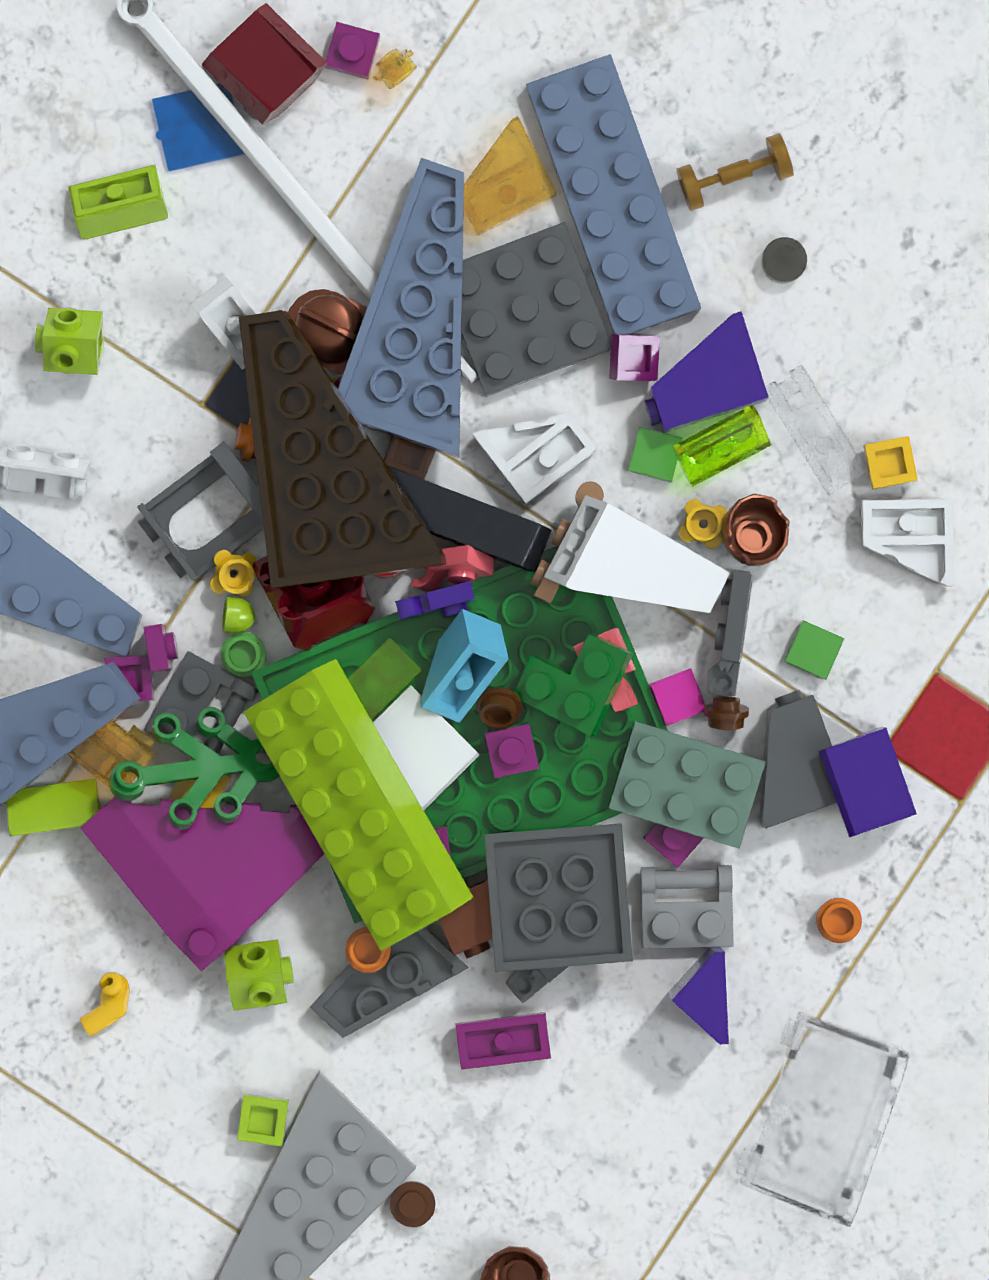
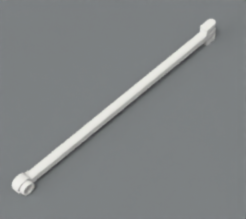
(257, 151)

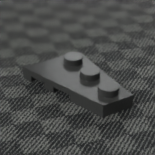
(412, 969)

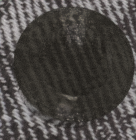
(784, 260)

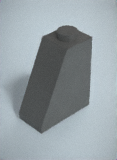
(794, 772)

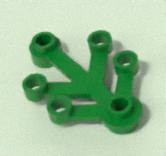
(204, 766)

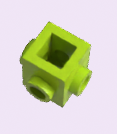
(71, 341)
(257, 974)

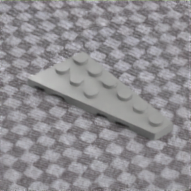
(318, 1190)

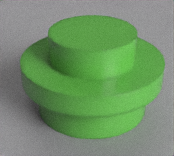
(243, 654)

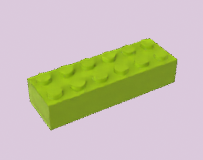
(358, 804)

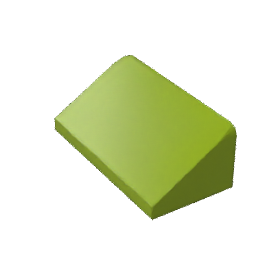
(118, 202)
(52, 807)

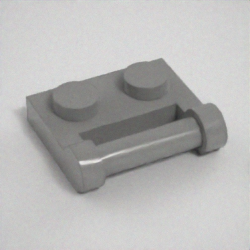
(690, 922)

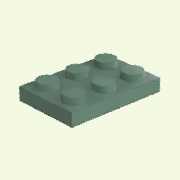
(687, 784)

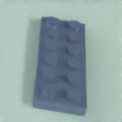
(613, 196)

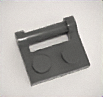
(194, 689)

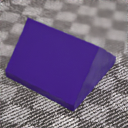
(867, 781)
(704, 994)

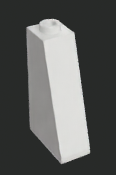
(628, 560)

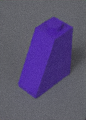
(709, 380)

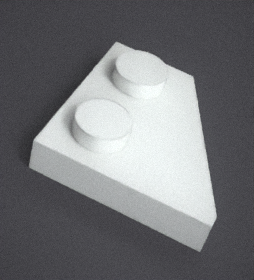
(536, 452)
(912, 535)

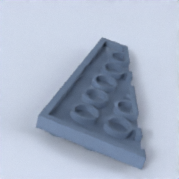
(409, 345)
(57, 594)
(54, 720)

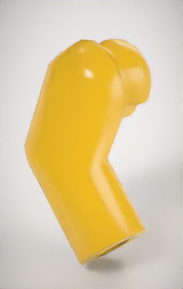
(112, 1004)

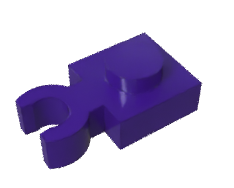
(447, 600)

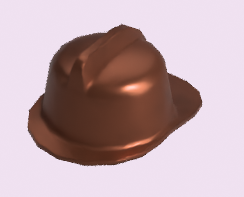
(328, 325)

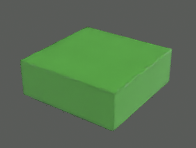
(654, 454)
(814, 650)

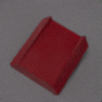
(265, 64)
(317, 609)

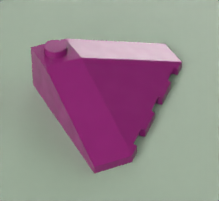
(206, 879)

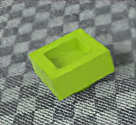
(263, 1119)

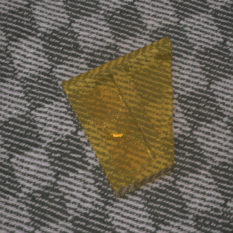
(506, 181)

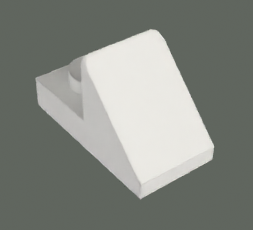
(221, 312)

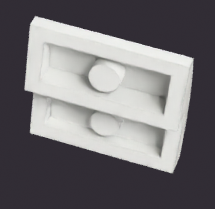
(423, 746)

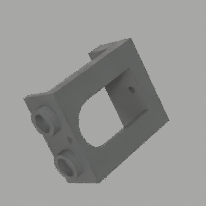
(160, 509)

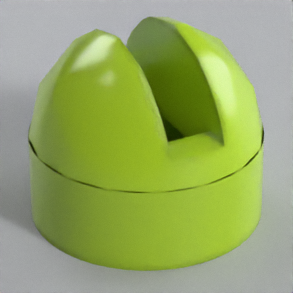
(237, 615)

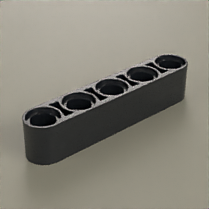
(475, 523)

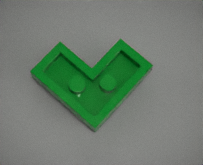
(576, 696)

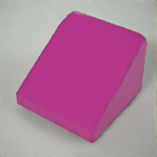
(678, 697)

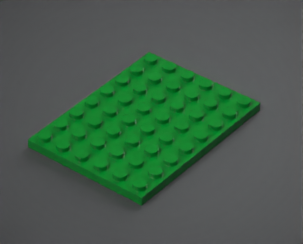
(574, 768)

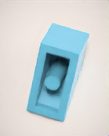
(463, 665)

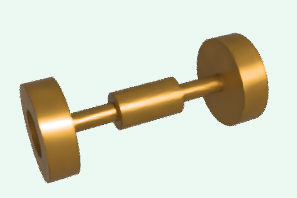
(736, 171)

